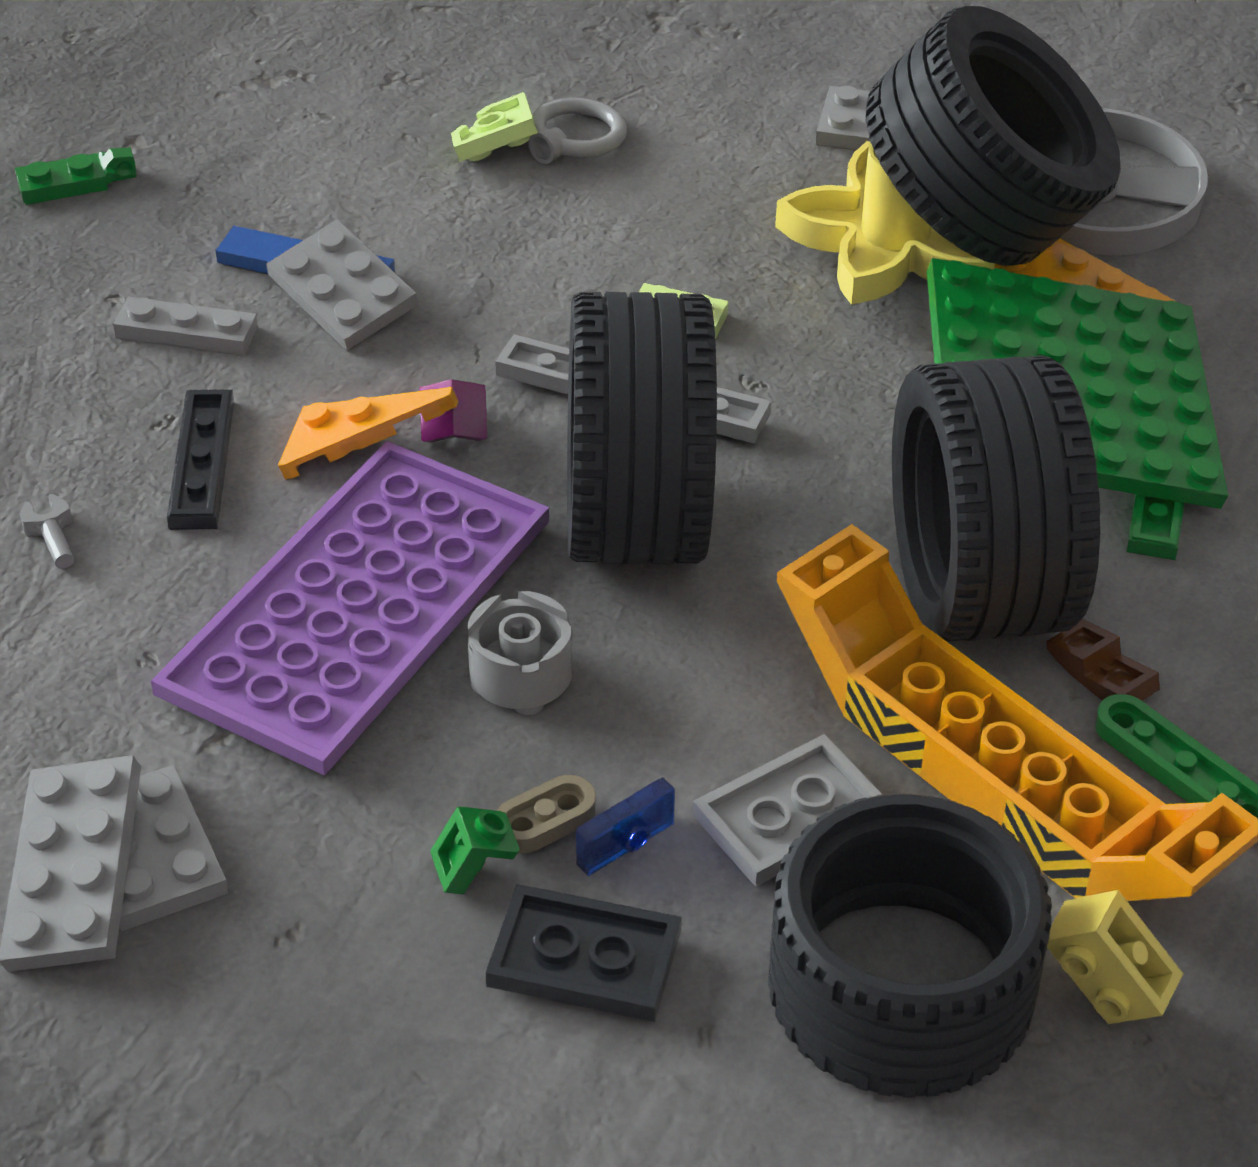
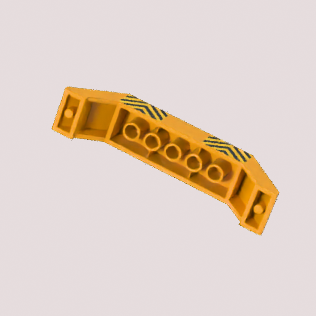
(992, 747)

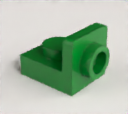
(466, 844)

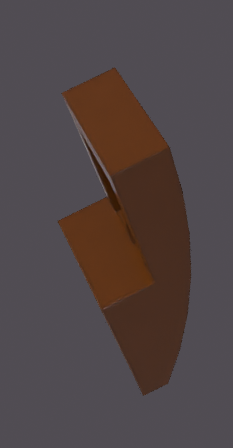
(1097, 662)

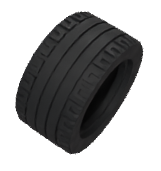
(992, 136)
(641, 427)
(995, 498)

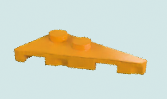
(356, 423)

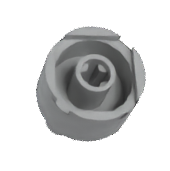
(520, 651)

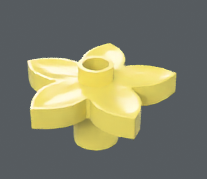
(869, 227)

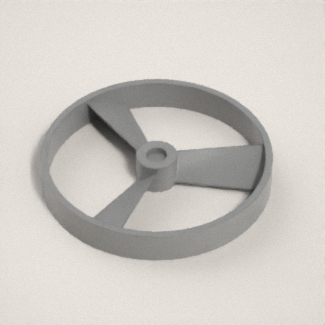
(1168, 185)

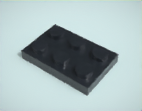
(584, 952)

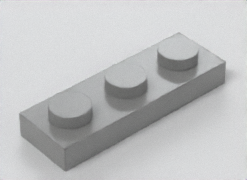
(186, 325)

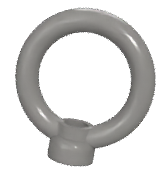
(551, 143)

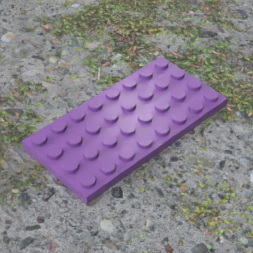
(351, 606)

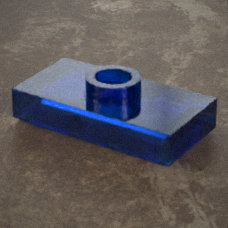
(625, 826)

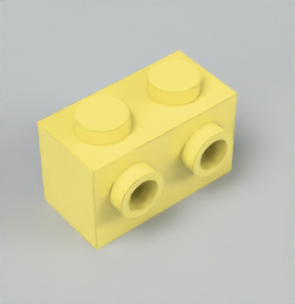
(1113, 957)

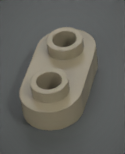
(539, 813)

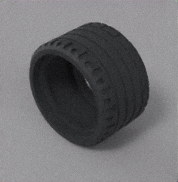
(927, 858)

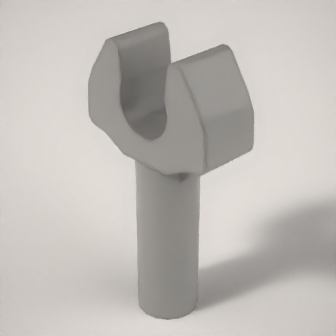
(50, 527)

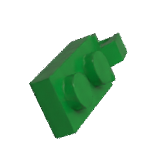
(74, 175)

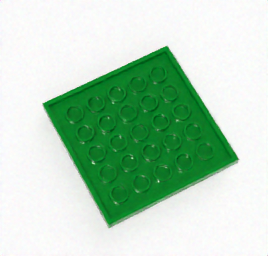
(1126, 354)

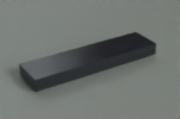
(200, 460)

